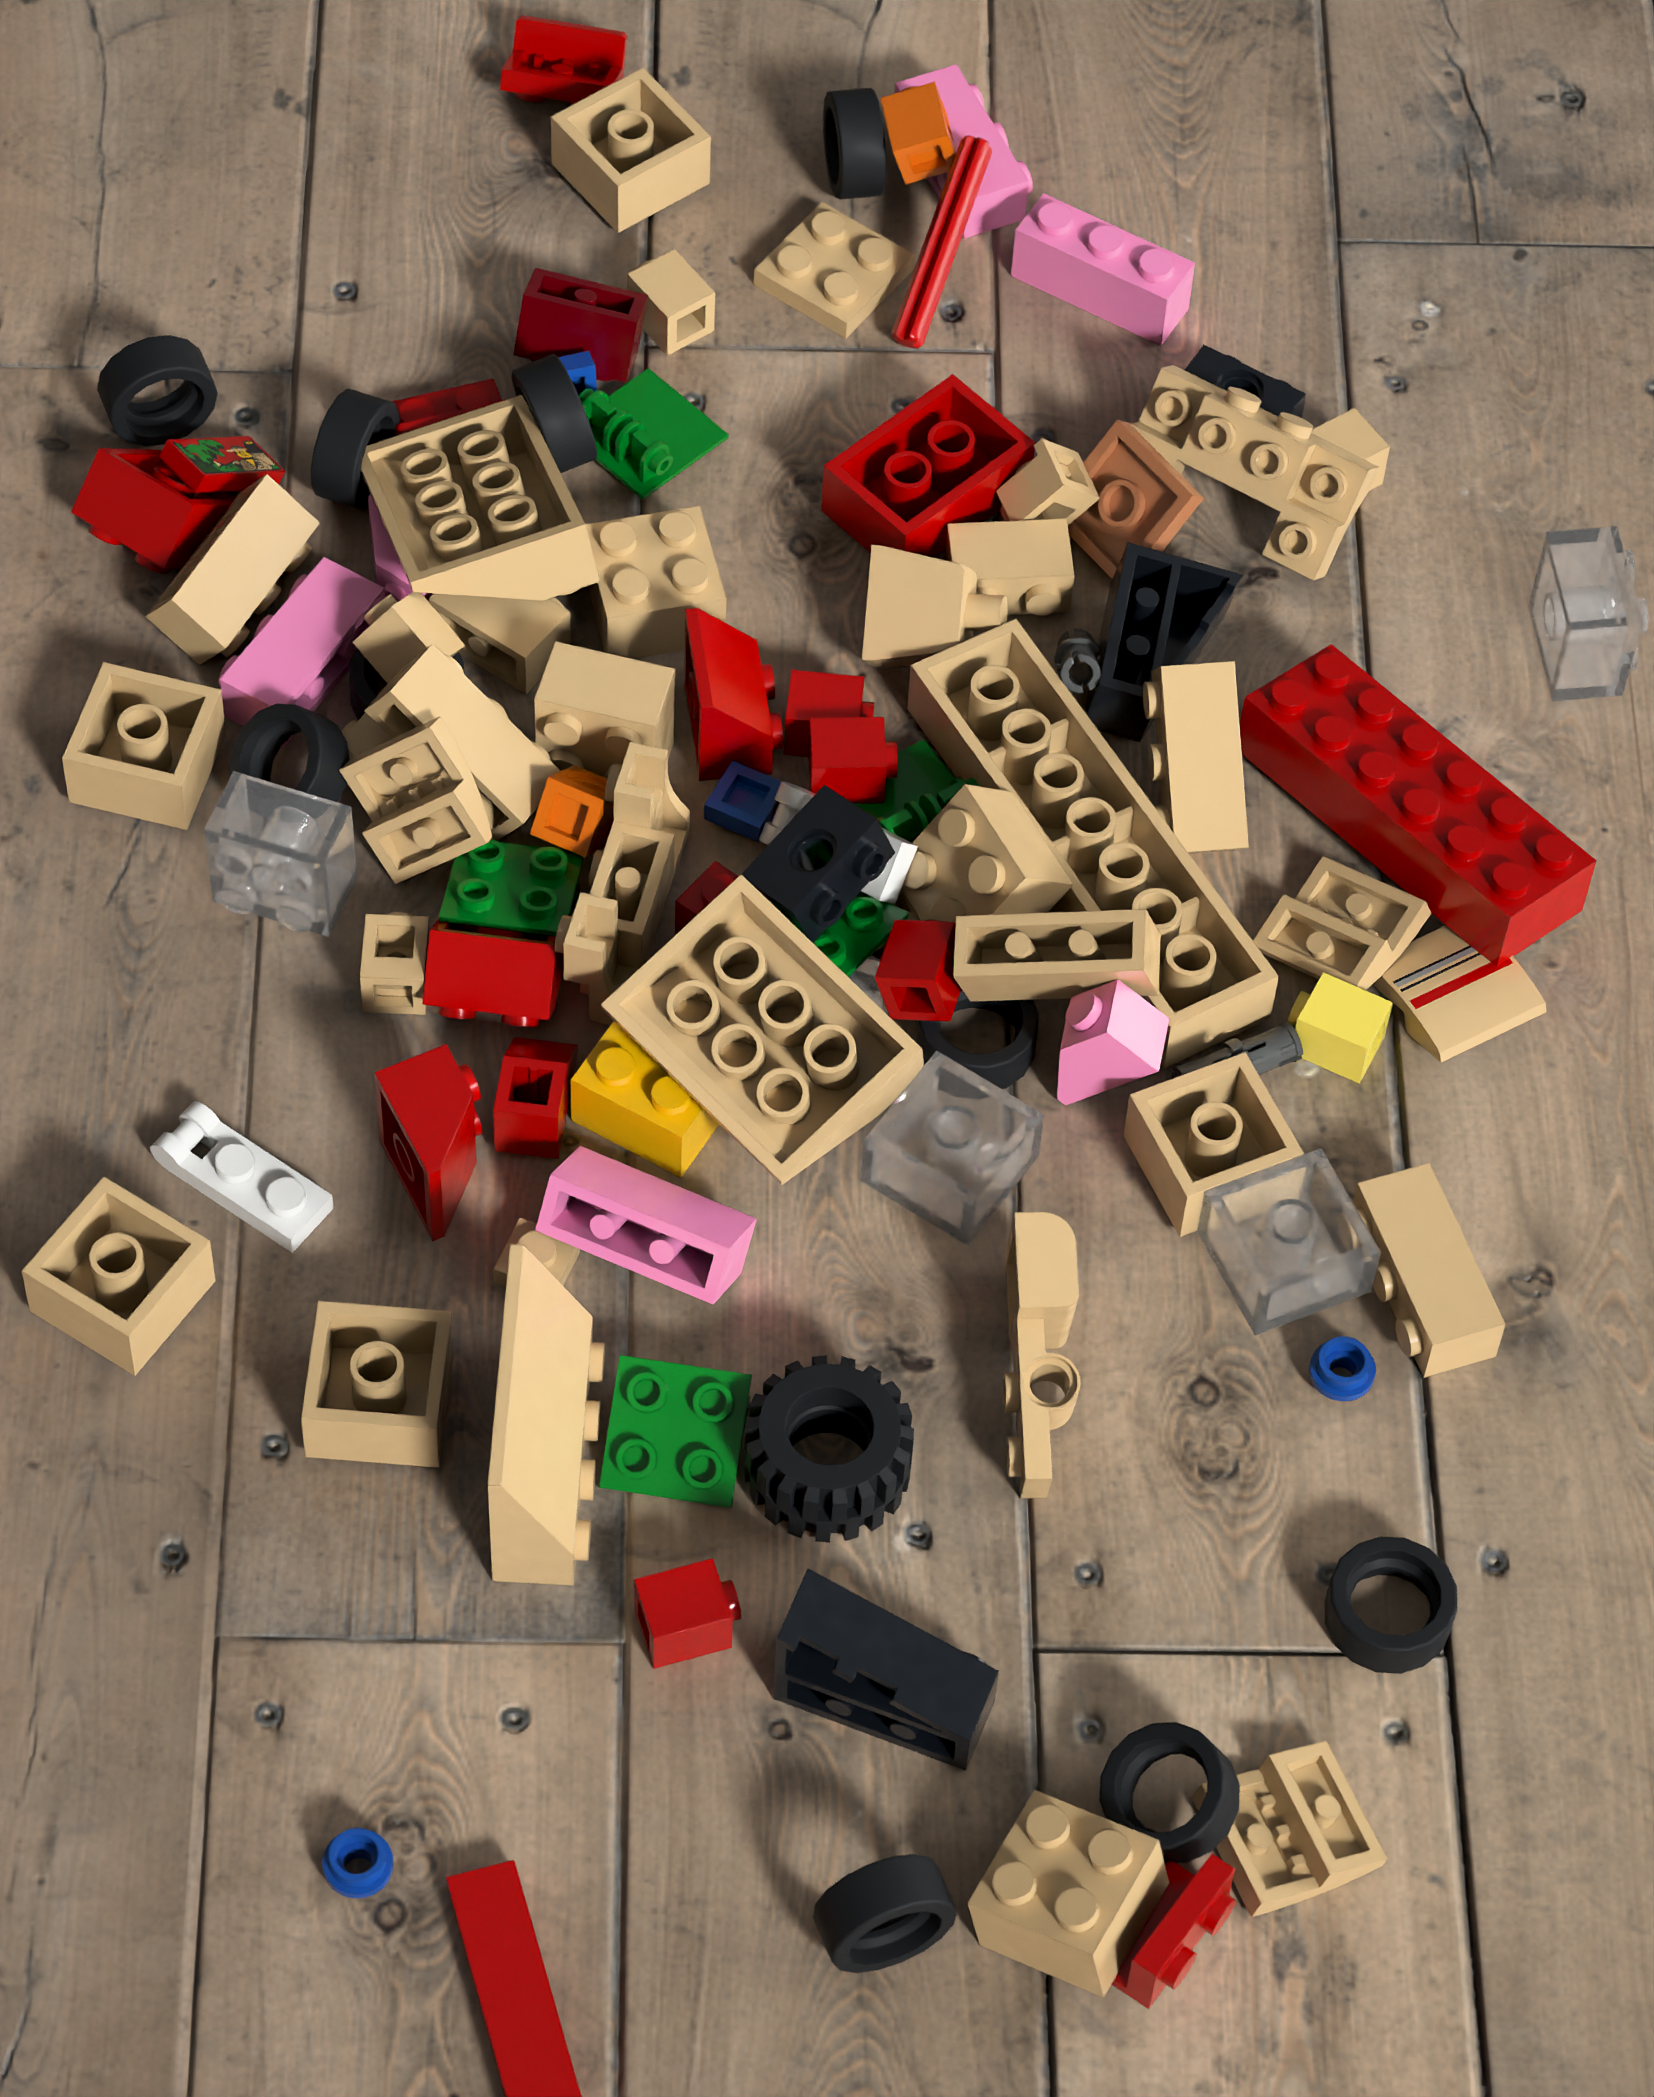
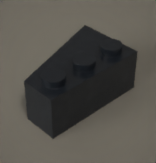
(1154, 616)
(881, 1674)

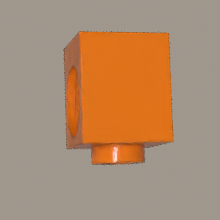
(919, 132)
(574, 812)

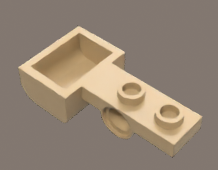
(1040, 1311)

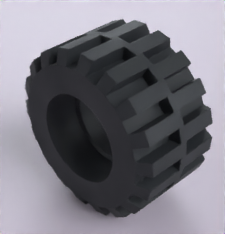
(837, 1402)

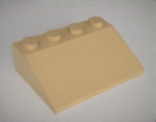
(480, 507)
(765, 1032)
(542, 1428)

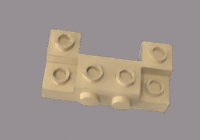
(1263, 457)
(629, 879)

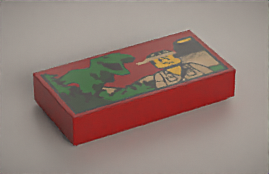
(219, 463)

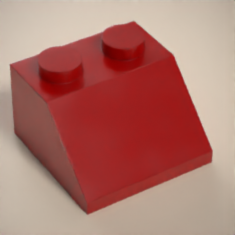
(147, 507)
(728, 697)
(492, 973)
(430, 1131)

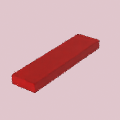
(511, 1983)

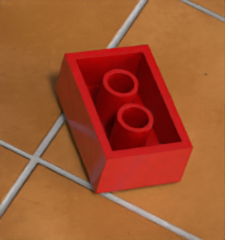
(925, 471)

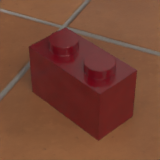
(577, 316)

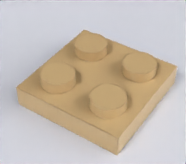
(833, 269)

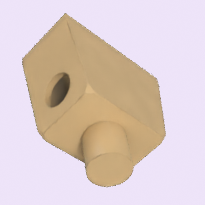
(922, 607)

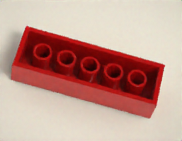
(1415, 804)

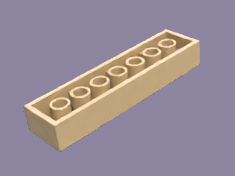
(1017, 728)

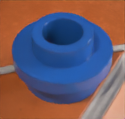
(1347, 1354)
(352, 1845)

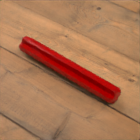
(941, 242)

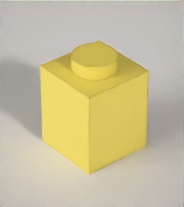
(1340, 1026)

